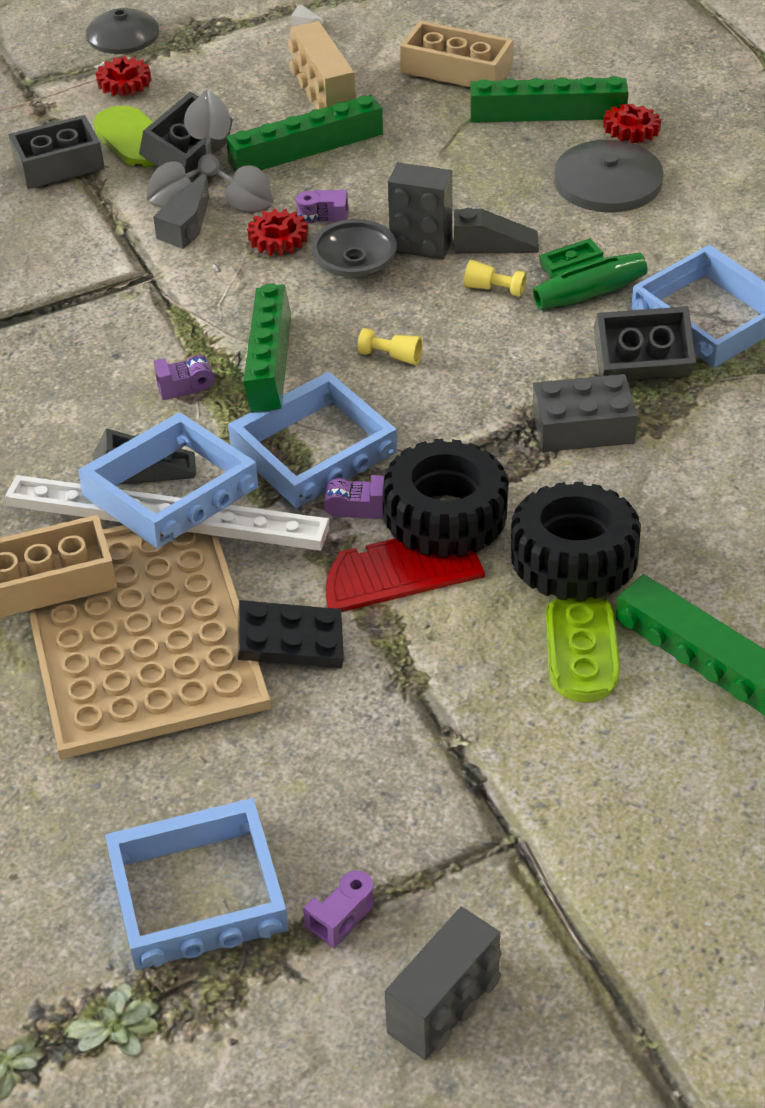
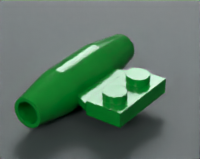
(582, 274)

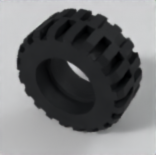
(444, 525)
(575, 541)

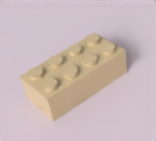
(455, 54)
(320, 66)
(54, 565)

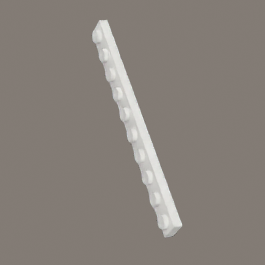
(230, 522)

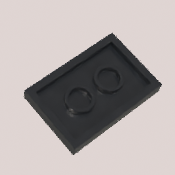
(290, 634)

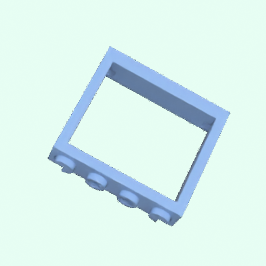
(726, 274)
(297, 404)
(103, 475)
(183, 834)

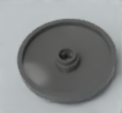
(608, 176)

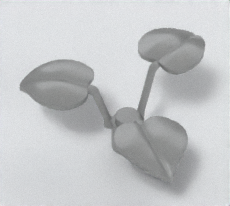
(210, 119)

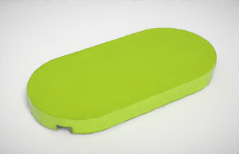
(122, 132)
(582, 648)

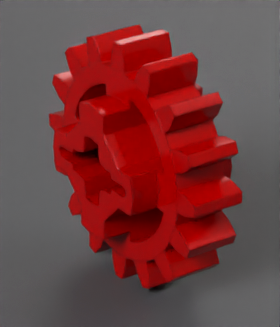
(123, 76)
(632, 123)
(277, 232)

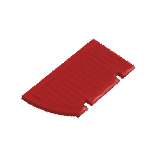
(391, 573)

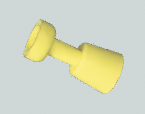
(484, 277)
(401, 347)

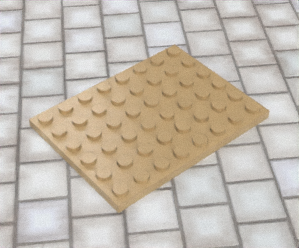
(147, 653)

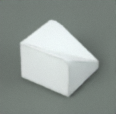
(303, 15)

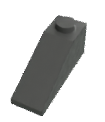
(183, 216)
(489, 233)
(173, 467)

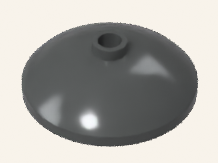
(122, 31)
(354, 248)

